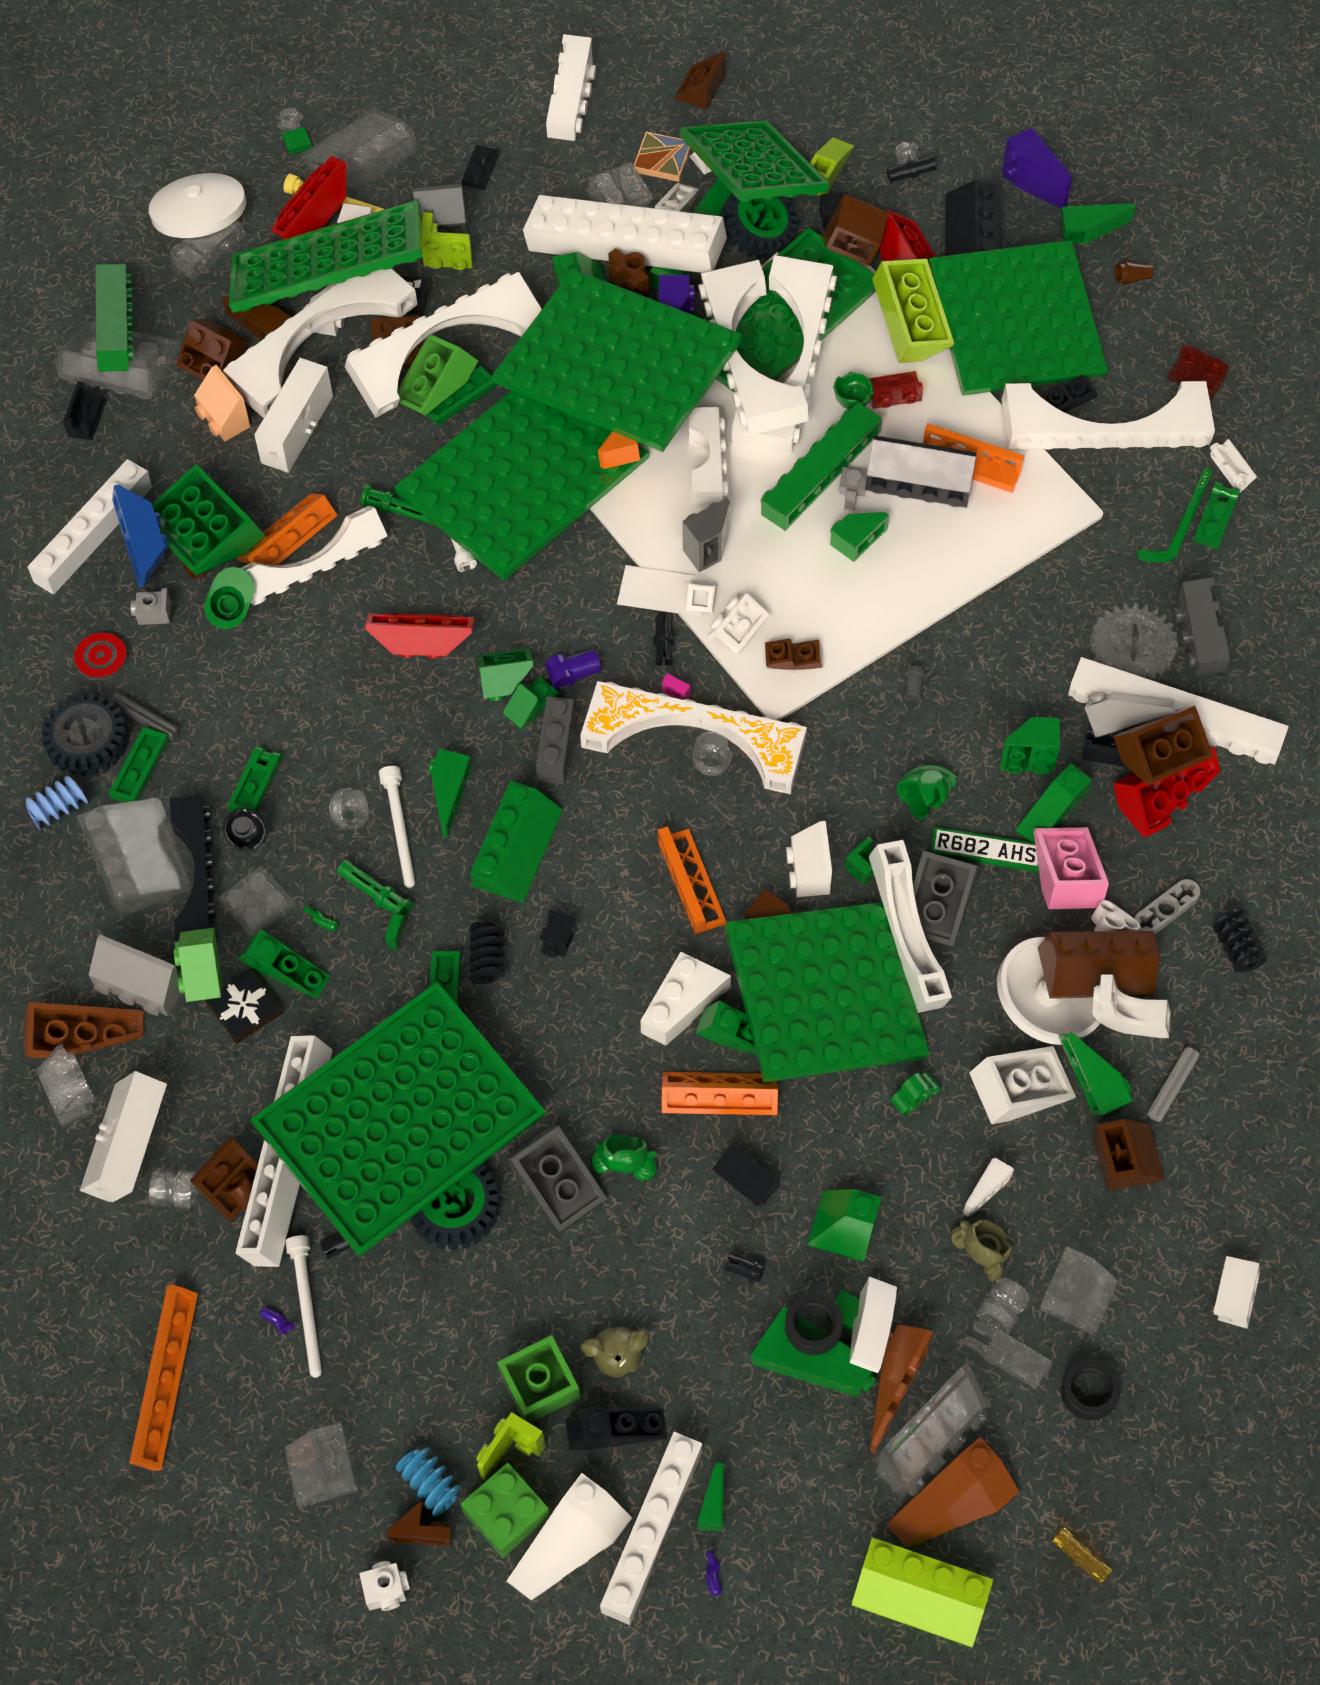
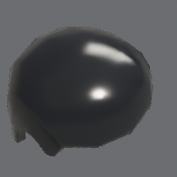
(243, 825)

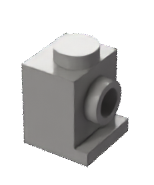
(151, 607)

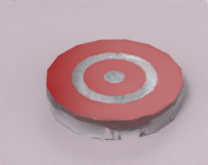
(100, 656)

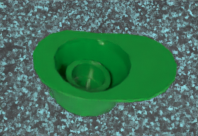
(229, 598)

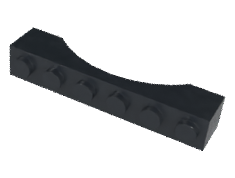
(189, 823)

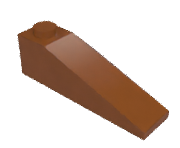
(77, 1028)
(900, 1364)
(965, 1491)

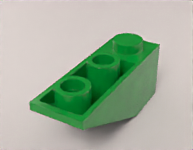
(1088, 223)
(282, 964)
(726, 1027)

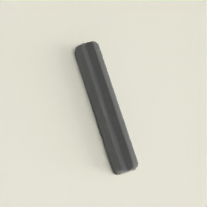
(144, 716)

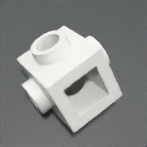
(387, 1597)

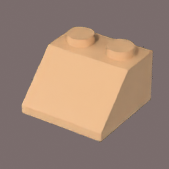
(221, 405)

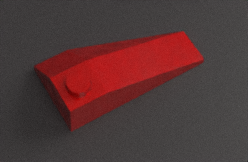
(1151, 804)

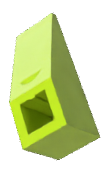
(831, 159)

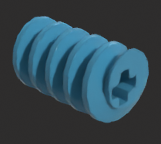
(428, 1480)

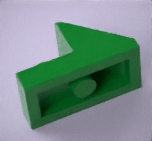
(528, 702)

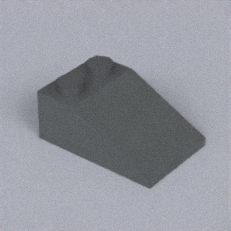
(943, 895)
(556, 1177)

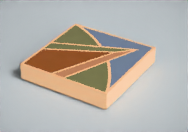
(662, 156)

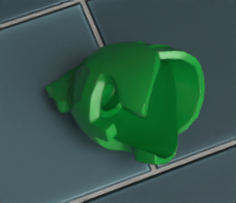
(926, 788)

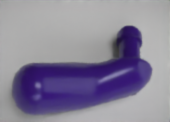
(277, 1319)
(712, 1574)

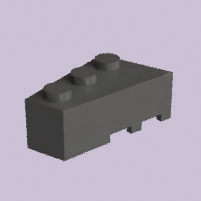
(1200, 629)

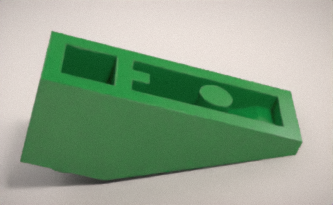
(449, 778)
(1056, 802)
(1099, 1081)

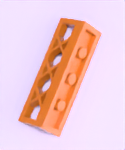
(988, 469)
(291, 531)
(682, 880)
(718, 1093)

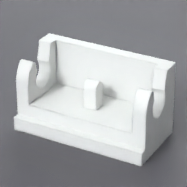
(1237, 1291)

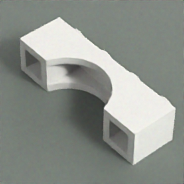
(704, 432)

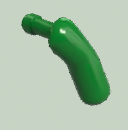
(321, 920)

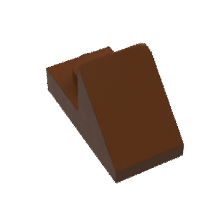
(411, 1530)

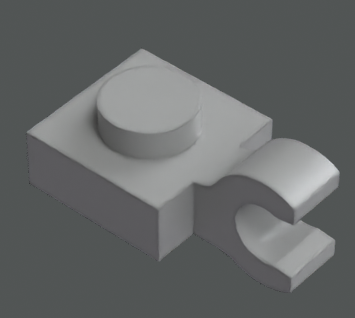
(852, 485)

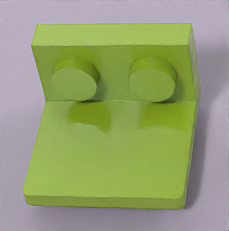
(444, 248)
(527, 1439)

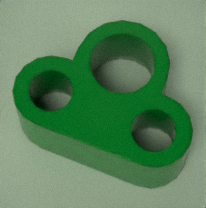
(914, 1092)

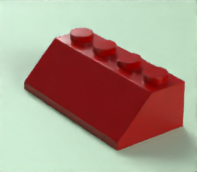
(903, 240)

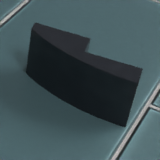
(1071, 395)

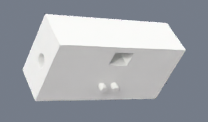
(293, 415)
(123, 1137)

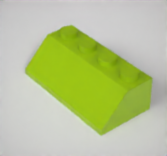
(912, 309)
(922, 1592)

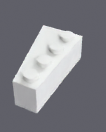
(571, 88)

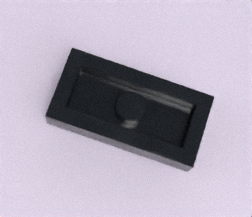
(480, 167)

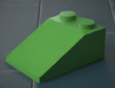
(435, 375)

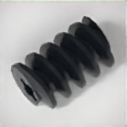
(1237, 943)
(486, 952)

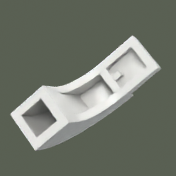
(1128, 1013)

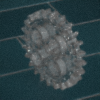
(1158, 643)

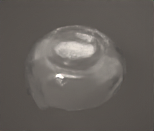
(711, 746)
(349, 800)

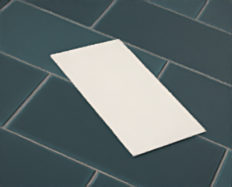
(657, 589)

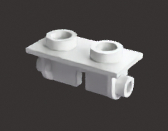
(1232, 464)

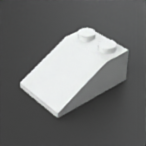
(1021, 1083)

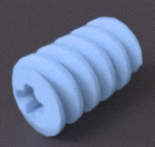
(55, 801)

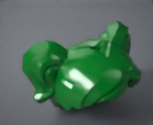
(624, 1156)

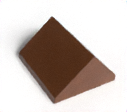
(703, 81)

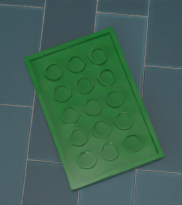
(754, 160)

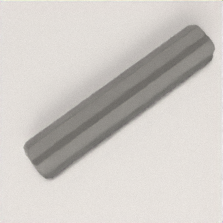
(1173, 1084)

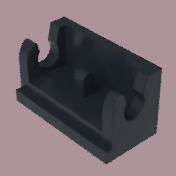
(84, 412)
(1101, 750)
(746, 1176)

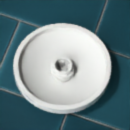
(197, 205)
(1027, 1001)

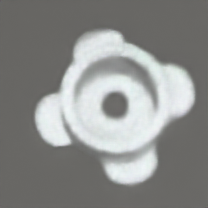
(289, 114)
(905, 152)

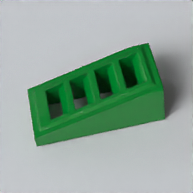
(712, 1508)

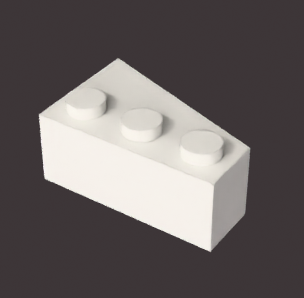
(682, 998)

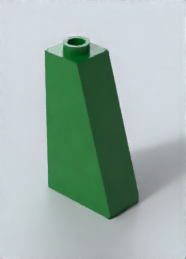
(826, 1370)

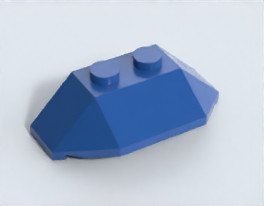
(140, 532)

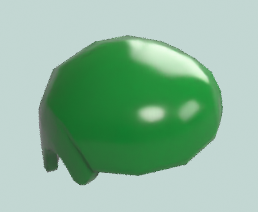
(853, 389)

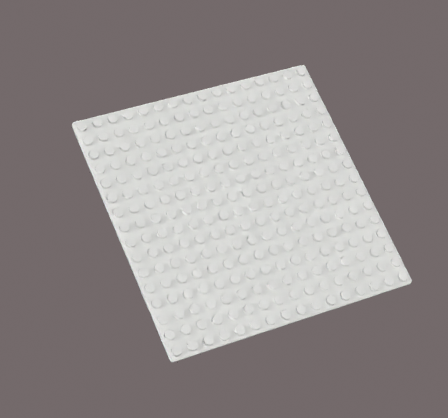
(903, 583)

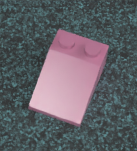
(1069, 868)

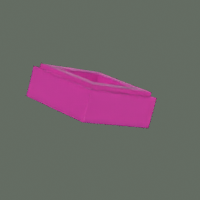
(675, 688)

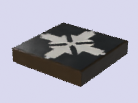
(244, 1006)

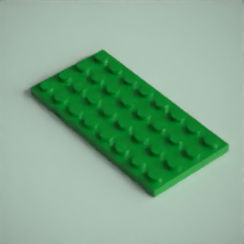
(326, 256)
(771, 329)

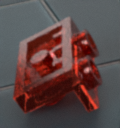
(1198, 366)
(896, 390)

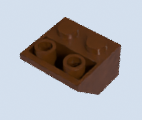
(855, 229)
(208, 346)
(1127, 1154)

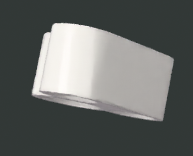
(1111, 918)

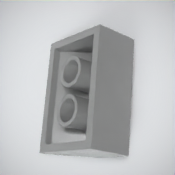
(134, 976)

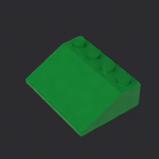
(204, 522)

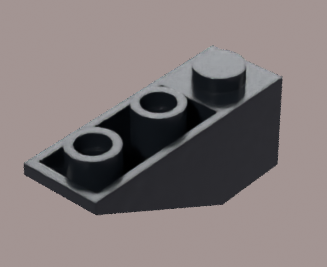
(614, 1427)

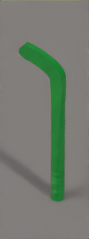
(1171, 553)

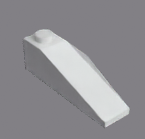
(573, 1534)

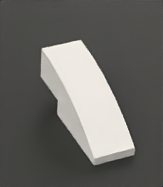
(872, 1324)

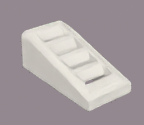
(991, 1182)

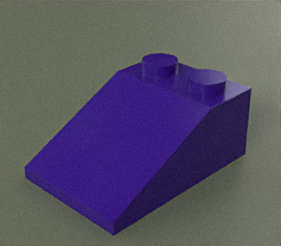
(1036, 169)
(676, 292)

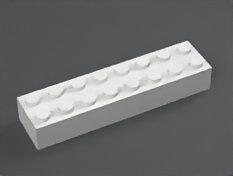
(596, 228)

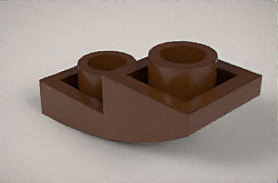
(796, 656)

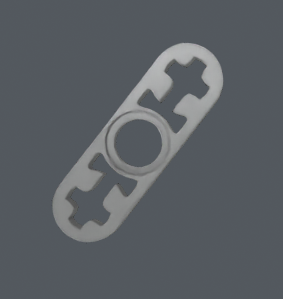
(1169, 897)

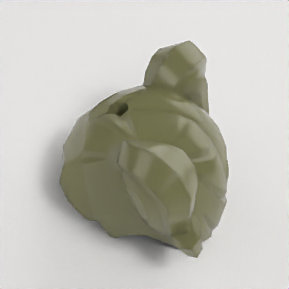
(985, 1244)
(616, 1342)

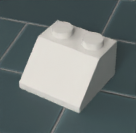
(810, 861)

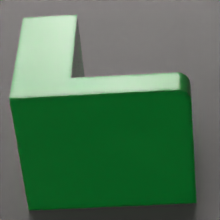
(859, 863)

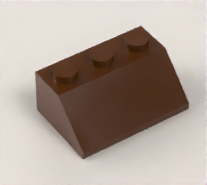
(1164, 745)

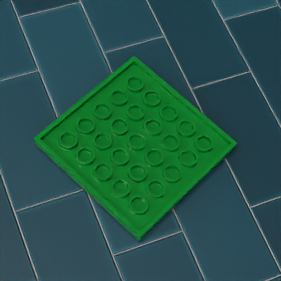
(1018, 317)
(825, 992)

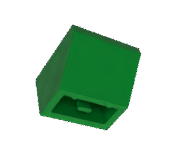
(1032, 747)

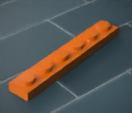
(163, 1378)

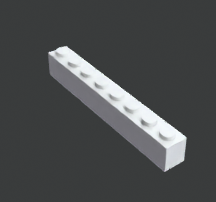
(1222, 724)
(274, 1185)

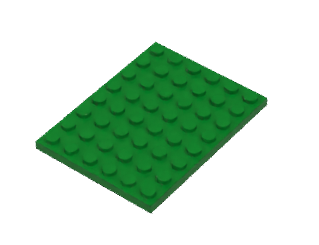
(617, 359)
(514, 481)
(397, 1118)

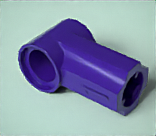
(566, 670)

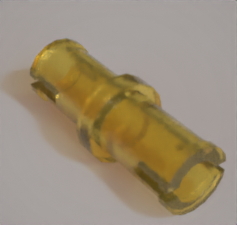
(1081, 1556)

